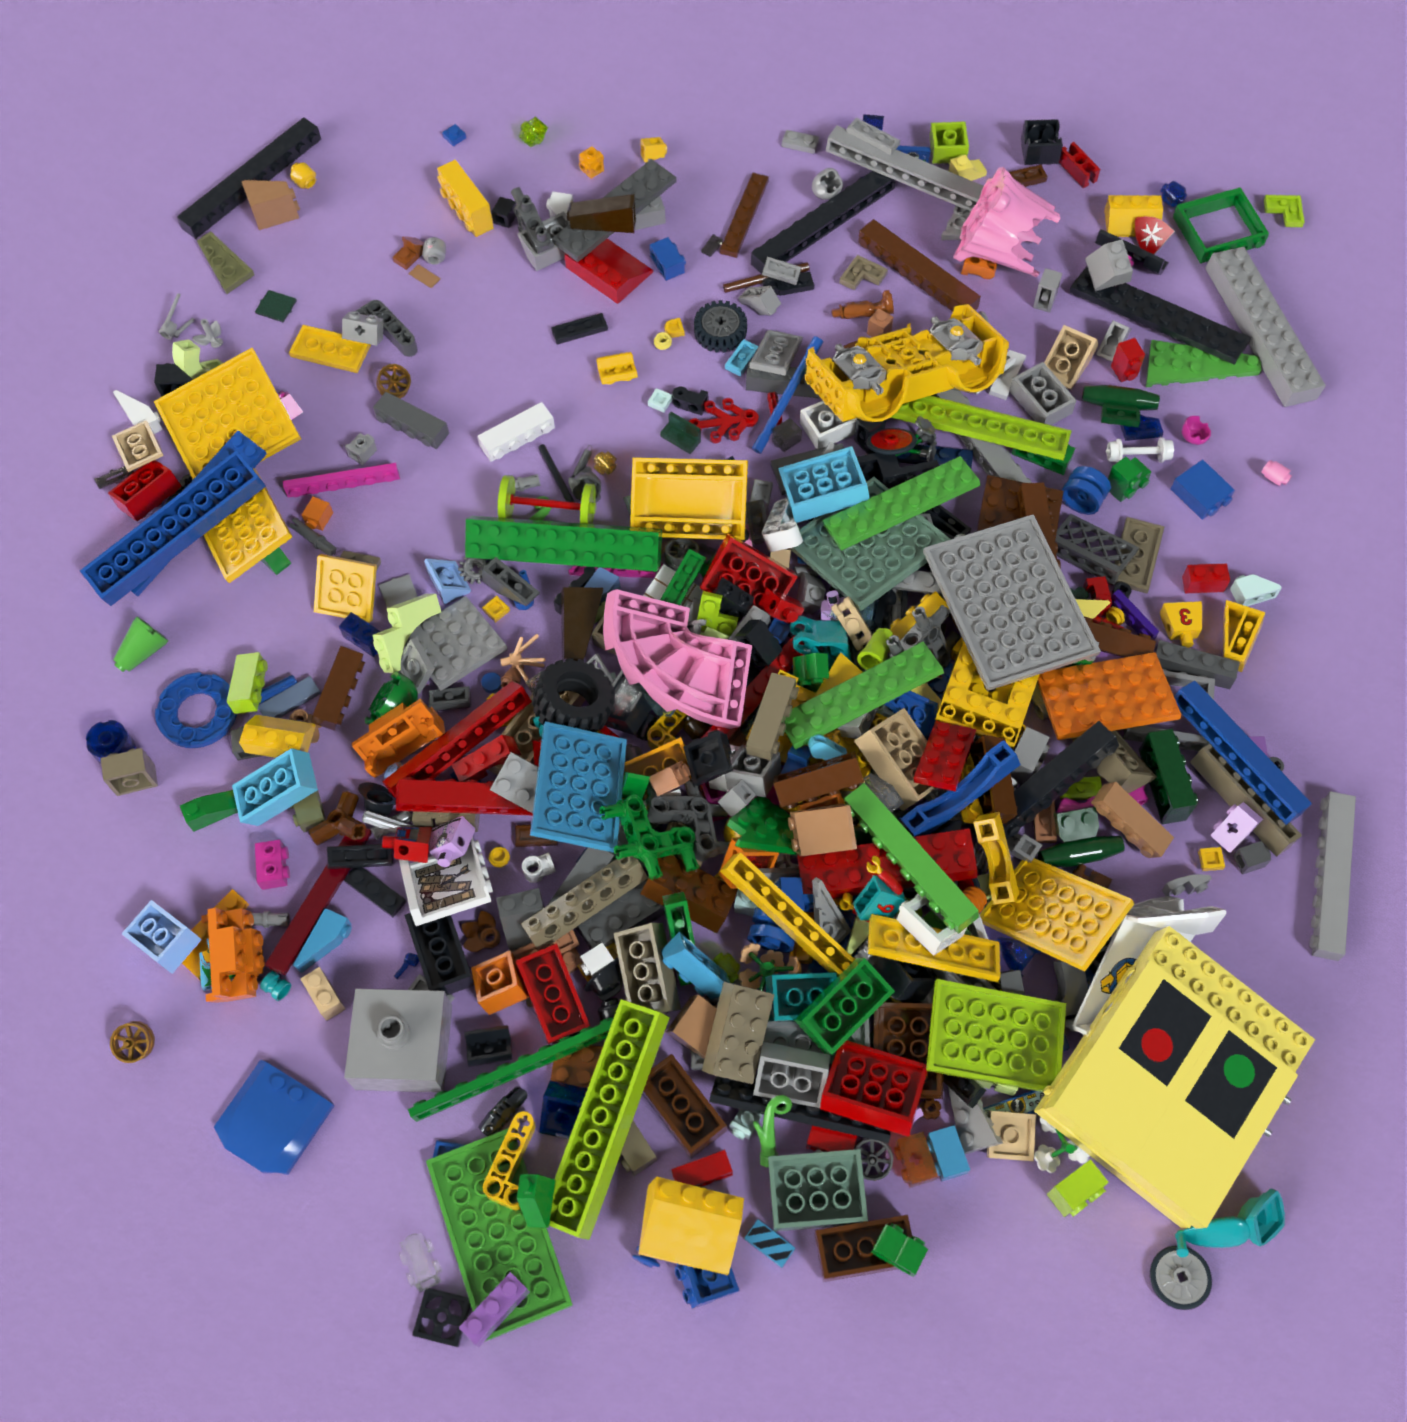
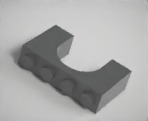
(1070, 981)

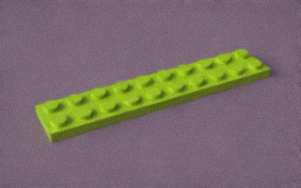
(988, 426)

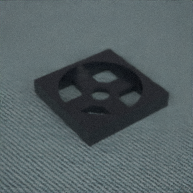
(431, 1314)

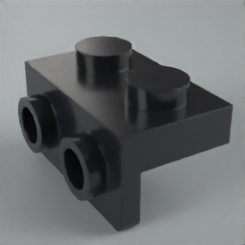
(734, 600)
(488, 1045)

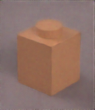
(880, 323)

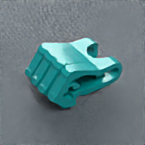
(821, 633)

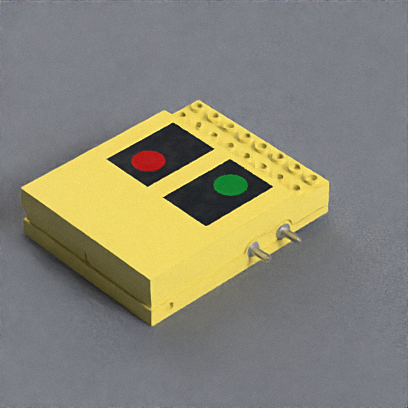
(1177, 1079)

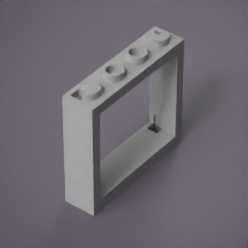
(1186, 740)

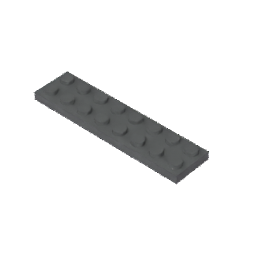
(645, 183)

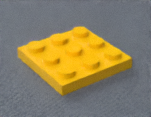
(344, 587)

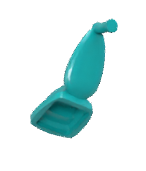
(1258, 1220)

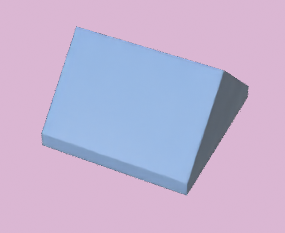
(447, 579)

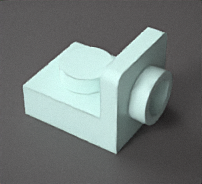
(742, 1125)

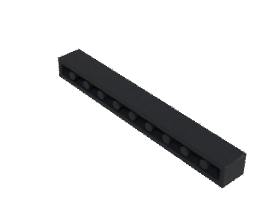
(261, 167)
(823, 219)

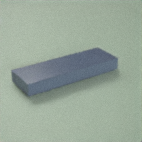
(290, 698)

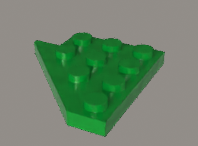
(763, 827)

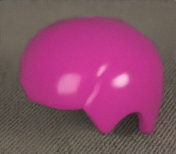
(1195, 431)

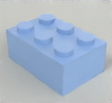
(161, 936)

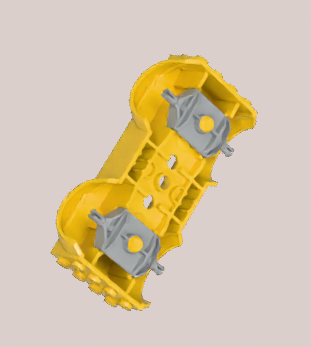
(903, 367)

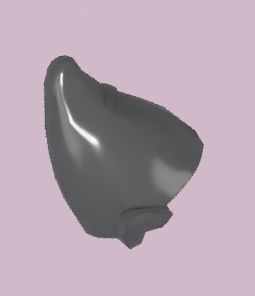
(578, 482)

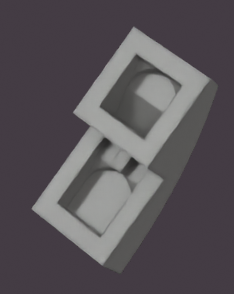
(1023, 847)

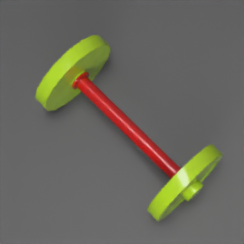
(507, 499)

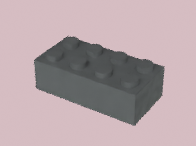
(622, 914)

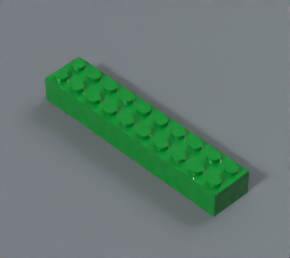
(563, 543)

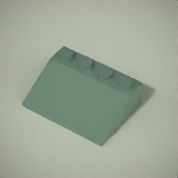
(817, 1190)

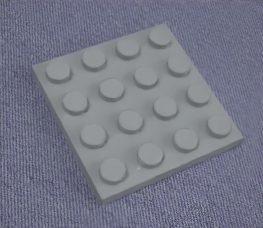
(457, 642)

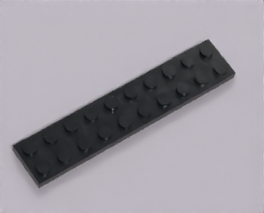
(1165, 317)

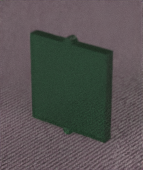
(275, 306)

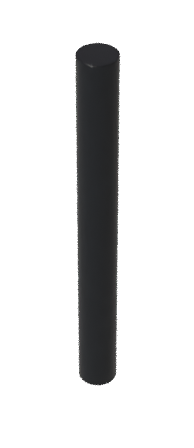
(557, 476)

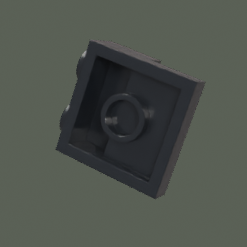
(708, 757)

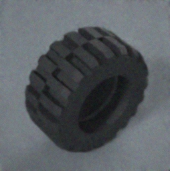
(578, 678)

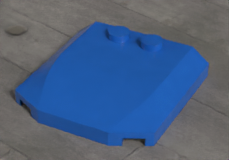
(271, 1120)

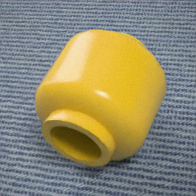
(303, 175)

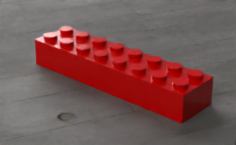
(848, 871)

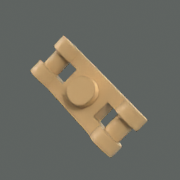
(852, 623)

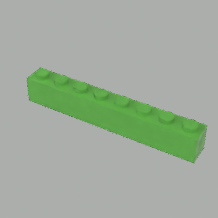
(912, 859)

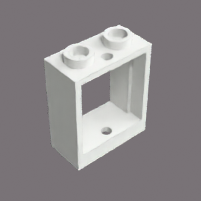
(931, 940)

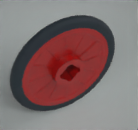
(891, 441)

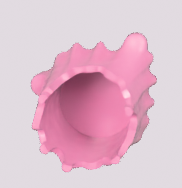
(1002, 222)

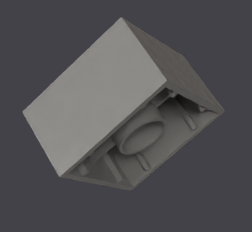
(398, 1040)

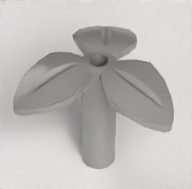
(211, 333)

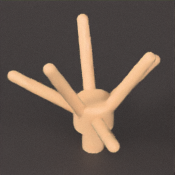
(516, 659)

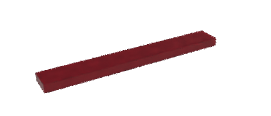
(309, 913)

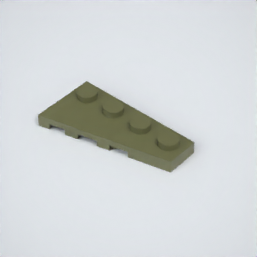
(224, 262)

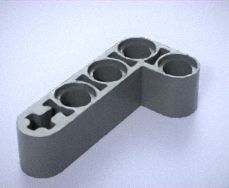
(392, 327)

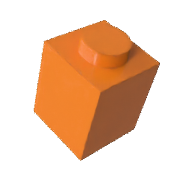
(317, 513)

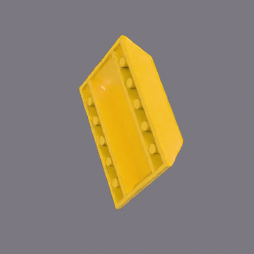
(690, 497)

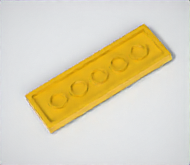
(966, 956)

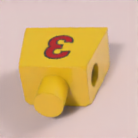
(1182, 621)

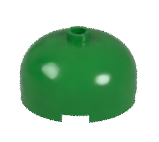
(397, 691)

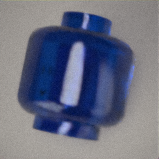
(1173, 193)

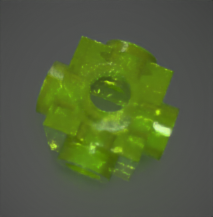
(532, 131)

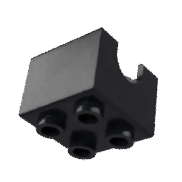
(1041, 142)

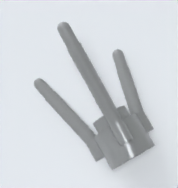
(169, 329)

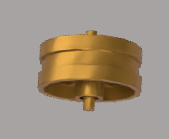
(393, 380)
(132, 1042)

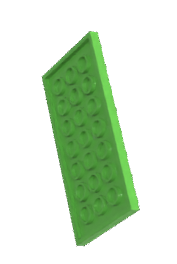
(494, 1238)

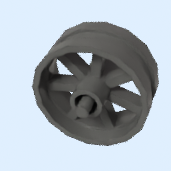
(676, 551)
(873, 1158)

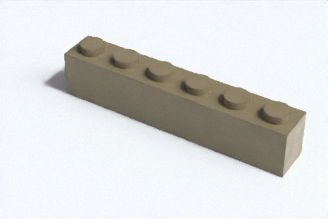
(1235, 790)

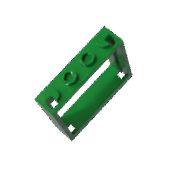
(1214, 203)

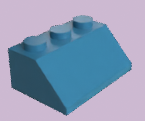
(694, 966)

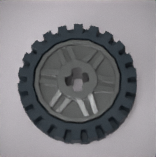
(720, 326)

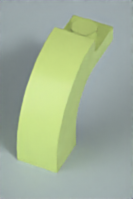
(186, 357)

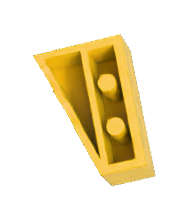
(1240, 631)

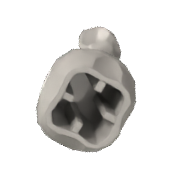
(827, 184)

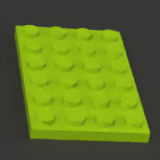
(995, 1036)

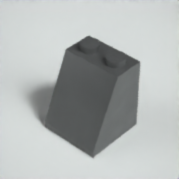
(515, 910)

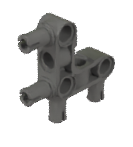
(528, 218)
(927, 631)
(694, 813)

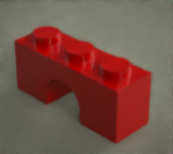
(491, 754)

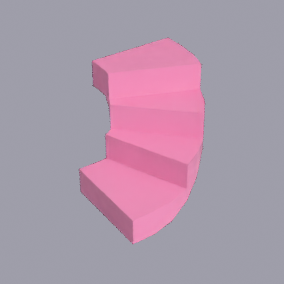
(674, 665)

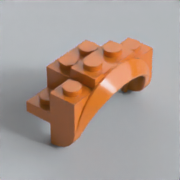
(398, 736)
(233, 952)

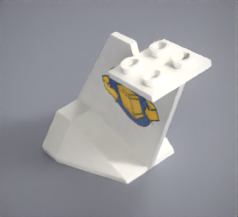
(1129, 942)

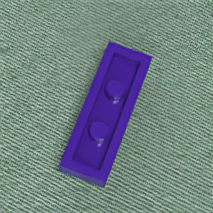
(1133, 616)

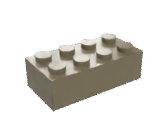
(643, 972)
(738, 1033)

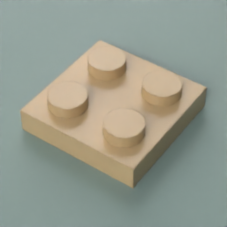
(1017, 1134)

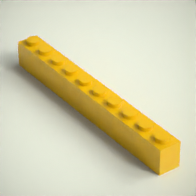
(788, 915)

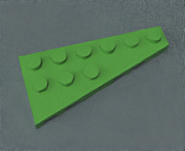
(1187, 364)

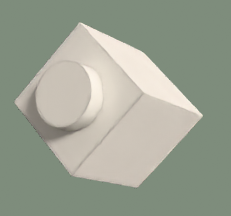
(595, 960)

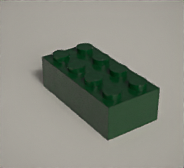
(1173, 784)

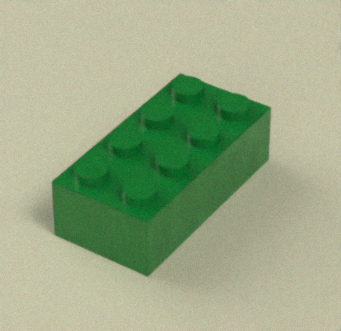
(844, 1005)

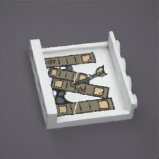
(443, 891)

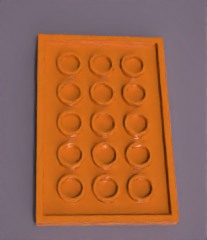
(1113, 691)

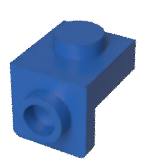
(780, 630)

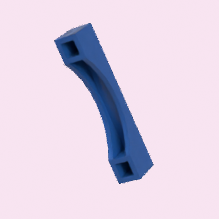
(990, 770)

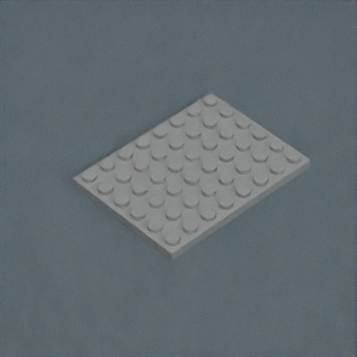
(1011, 602)

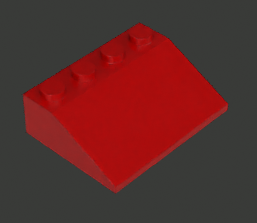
(610, 270)
(747, 570)
(874, 1087)

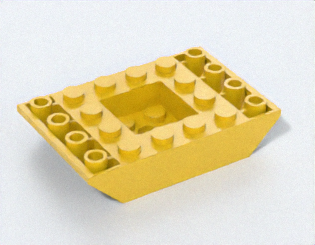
(972, 706)

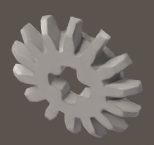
(468, 565)

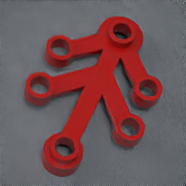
(726, 420)

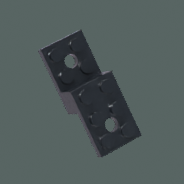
(887, 469)

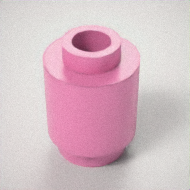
(1276, 473)

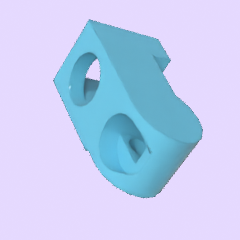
(824, 748)

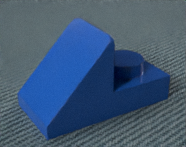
(797, 758)

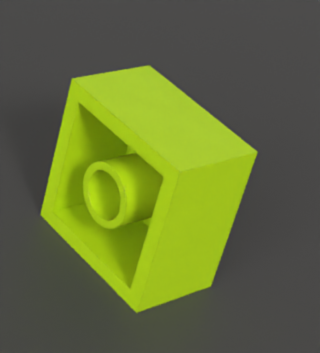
(948, 141)
(1077, 1188)

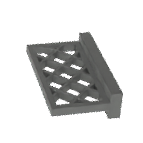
(1085, 557)

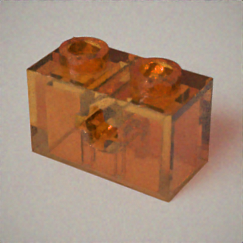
(918, 1147)

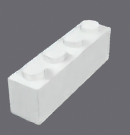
(516, 432)

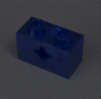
(359, 633)

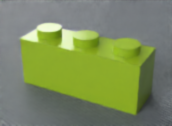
(247, 683)

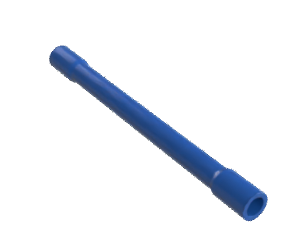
(763, 437)

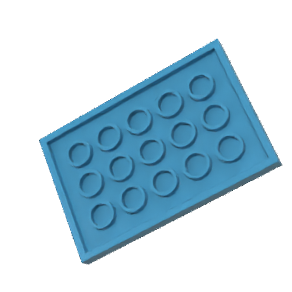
(574, 779)

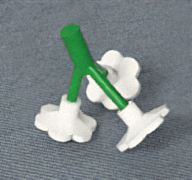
(1048, 1158)

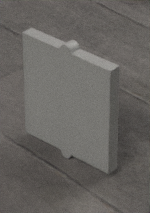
(398, 590)

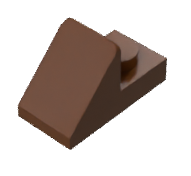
(409, 252)

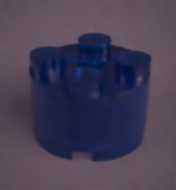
(108, 739)

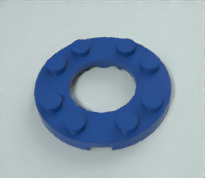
(178, 691)

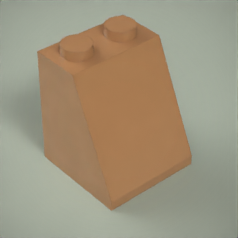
(271, 202)
(822, 830)
(694, 1025)

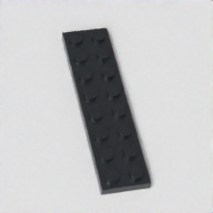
(740, 1096)

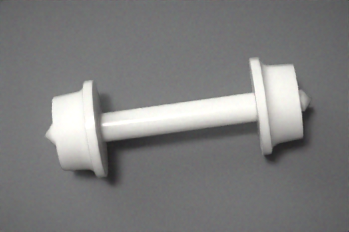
(1164, 450)

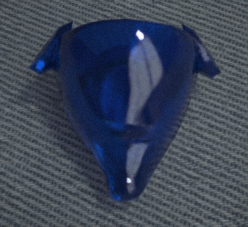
(1016, 953)

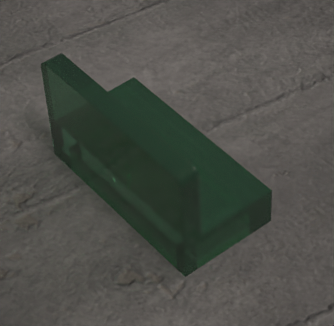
(681, 433)

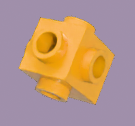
(591, 162)

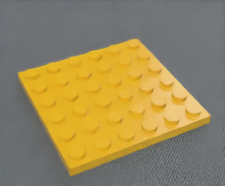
(219, 404)

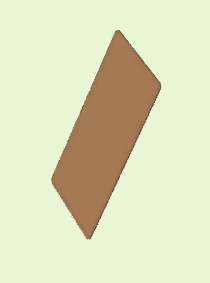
(424, 276)

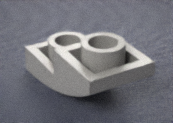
(1189, 883)

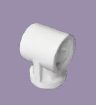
(544, 864)

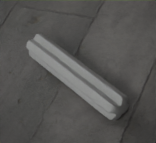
(383, 821)

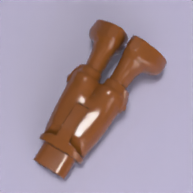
(864, 308)

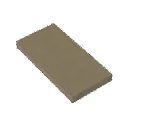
(1141, 567)

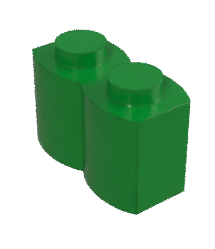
(811, 668)
(899, 1249)

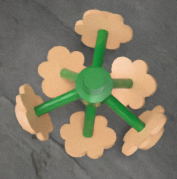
(769, 965)

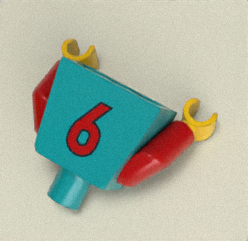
(879, 897)

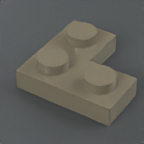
(862, 269)

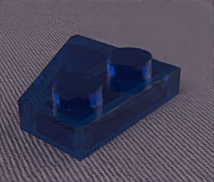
(1148, 428)

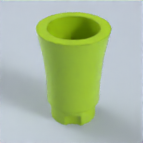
(875, 650)

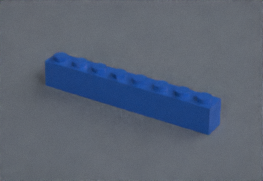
(1241, 753)

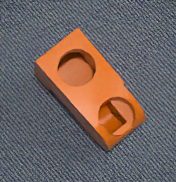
(979, 267)

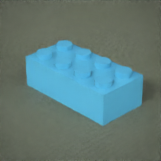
(274, 787)

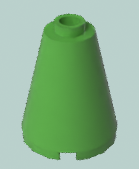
(138, 645)

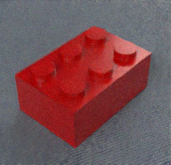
(144, 490)

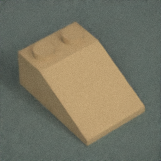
(1070, 355)
(137, 445)

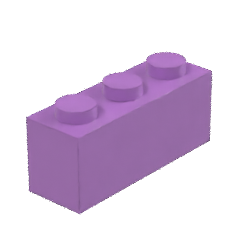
(494, 1309)

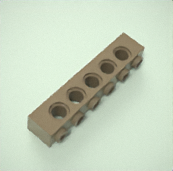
(583, 901)

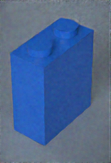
(1203, 490)

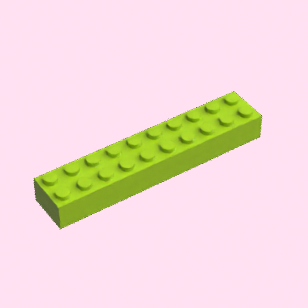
(605, 1118)

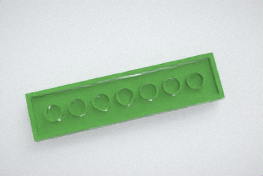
(901, 503)
(861, 694)

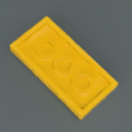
(328, 349)

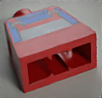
(409, 843)

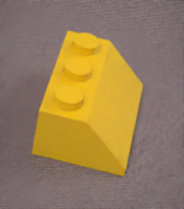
(1123, 209)
(275, 736)

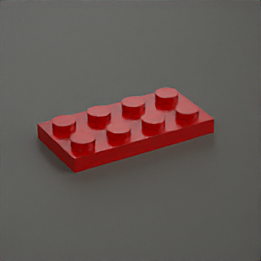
(945, 756)

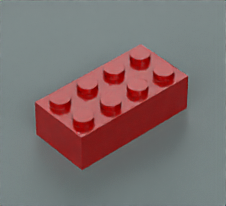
(552, 993)

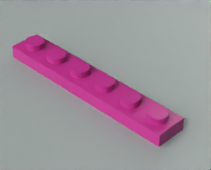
(341, 480)

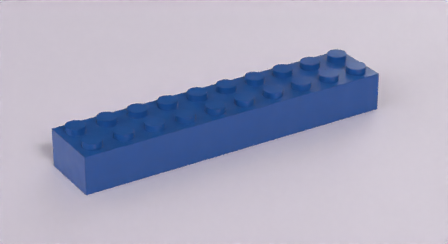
(172, 528)

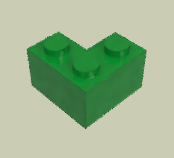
(1128, 477)

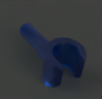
(410, 959)

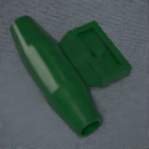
(1120, 404)
(1079, 840)

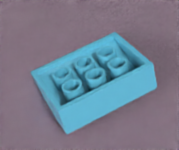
(824, 484)

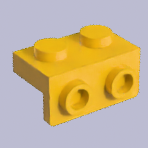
(616, 368)

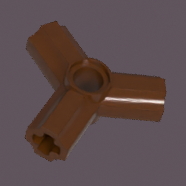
(340, 822)

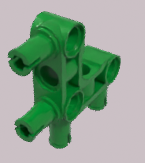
(640, 834)

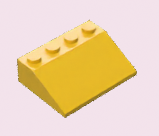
(690, 1225)

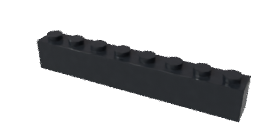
(1059, 775)

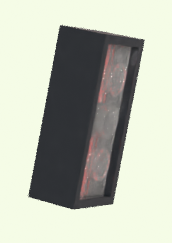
(629, 706)

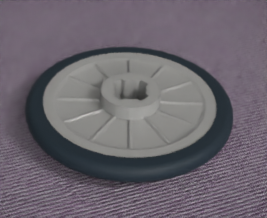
(1166, 1284)

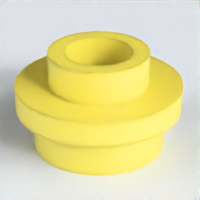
(662, 341)

